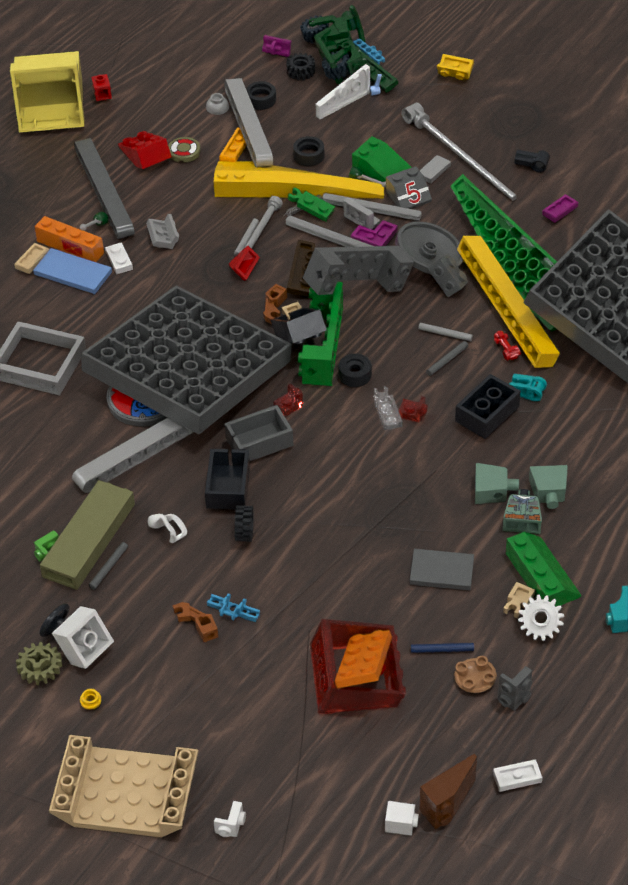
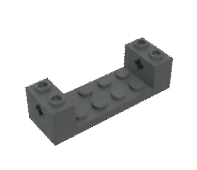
(334, 264)

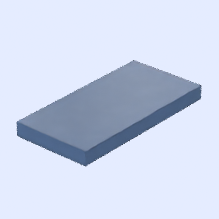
(72, 271)

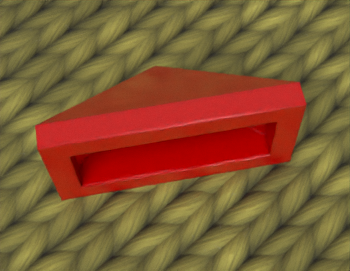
(244, 262)

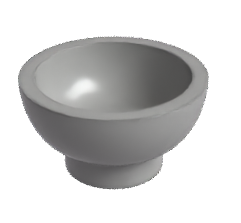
(217, 104)

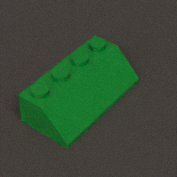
(540, 568)

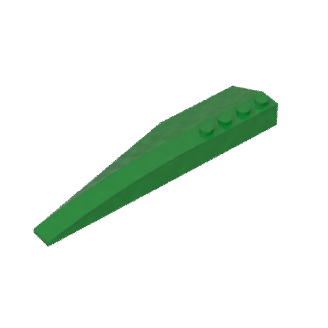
(513, 248)

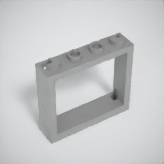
(38, 380)

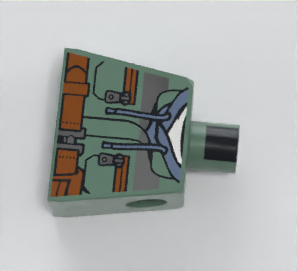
(522, 513)

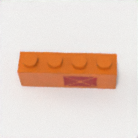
(69, 239)

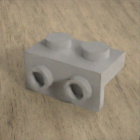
(163, 232)

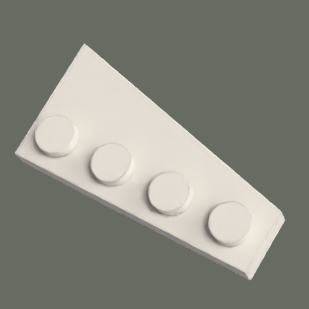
(347, 92)

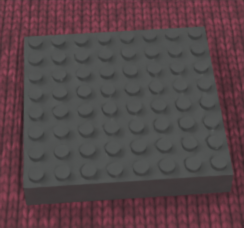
(589, 293)
(186, 358)

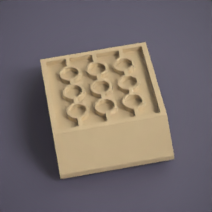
(123, 789)

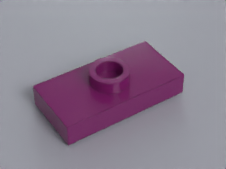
(560, 208)

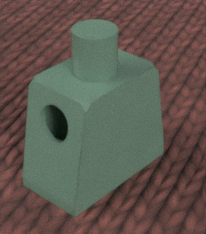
(492, 484)
(549, 484)

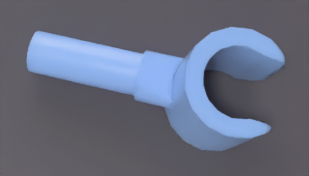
(375, 89)

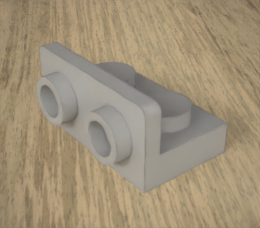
(359, 214)

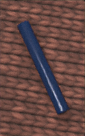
(450, 647)

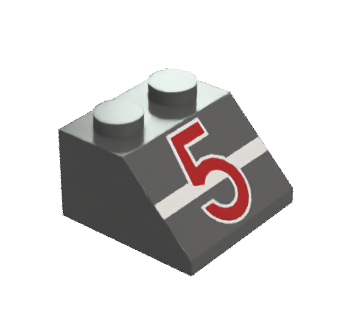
(408, 188)

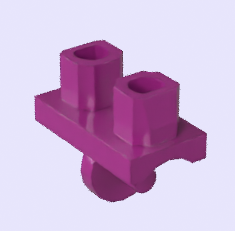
(276, 46)

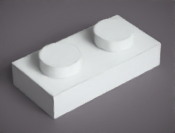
(118, 258)
(517, 775)

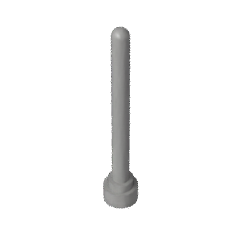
(273, 205)

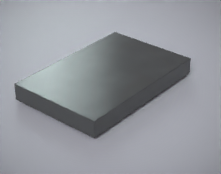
(442, 569)

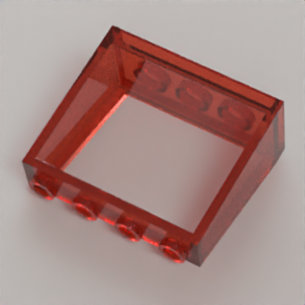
(330, 699)

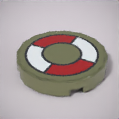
(184, 149)

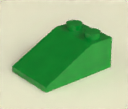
(378, 160)

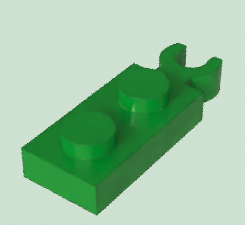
(312, 204)

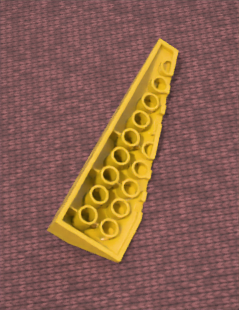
(246, 180)

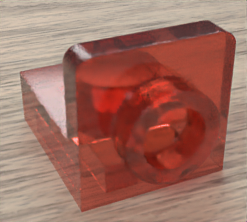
(290, 401)
(413, 410)

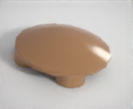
(475, 674)

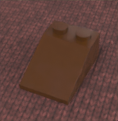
(446, 792)

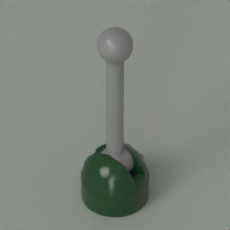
(356, 173)
(98, 217)

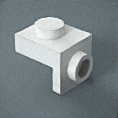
(231, 826)

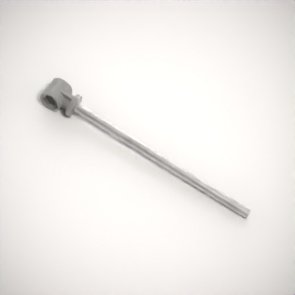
(416, 114)

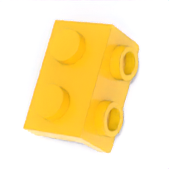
(455, 67)

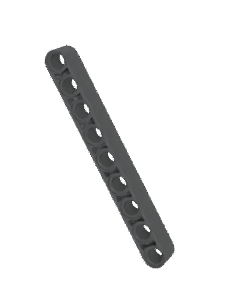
(104, 188)

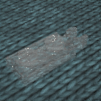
(387, 410)

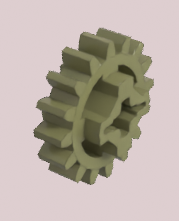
(39, 663)

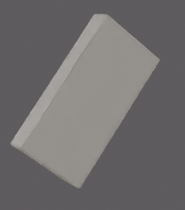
(435, 168)

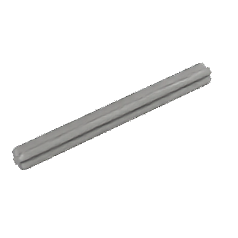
(376, 207)
(324, 233)

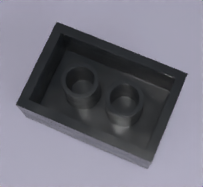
(487, 406)

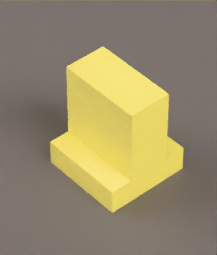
(48, 91)

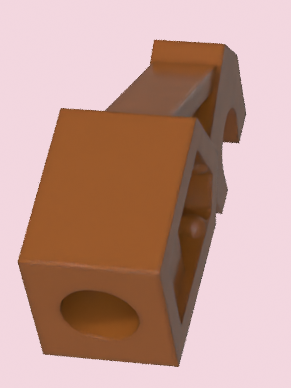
(274, 298)
(207, 631)

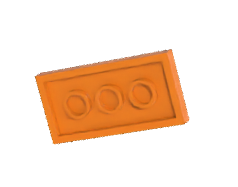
(363, 658)

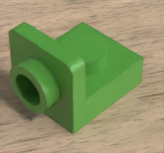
(44, 544)

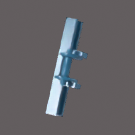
(370, 50)
(223, 609)

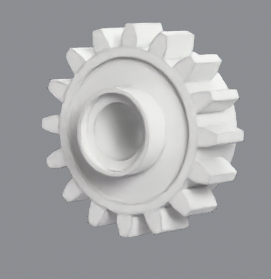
(541, 606)

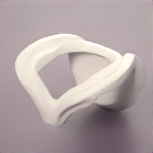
(160, 520)

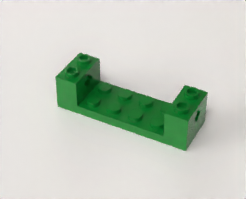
(319, 361)

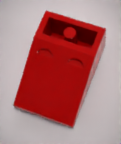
(145, 149)

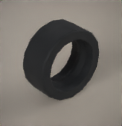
(262, 87)
(309, 159)

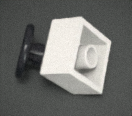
(79, 636)

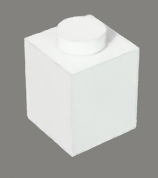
(400, 818)

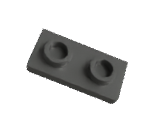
(448, 275)
(516, 690)

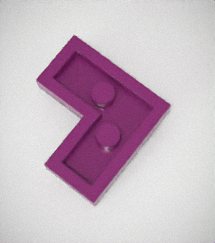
(377, 237)

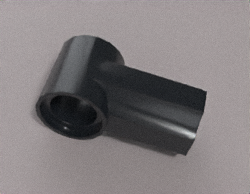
(537, 160)

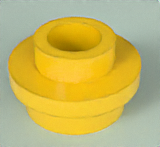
(90, 694)

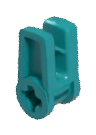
(528, 386)

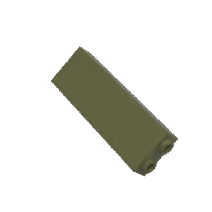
(87, 534)

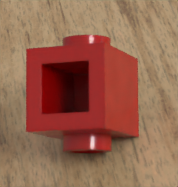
(101, 87)

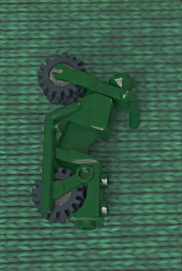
(336, 42)

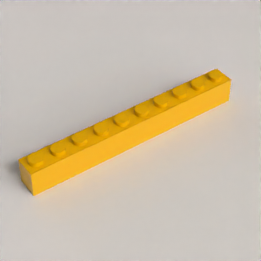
(508, 302)

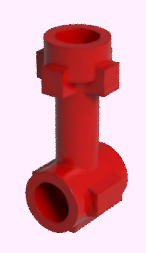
(509, 352)

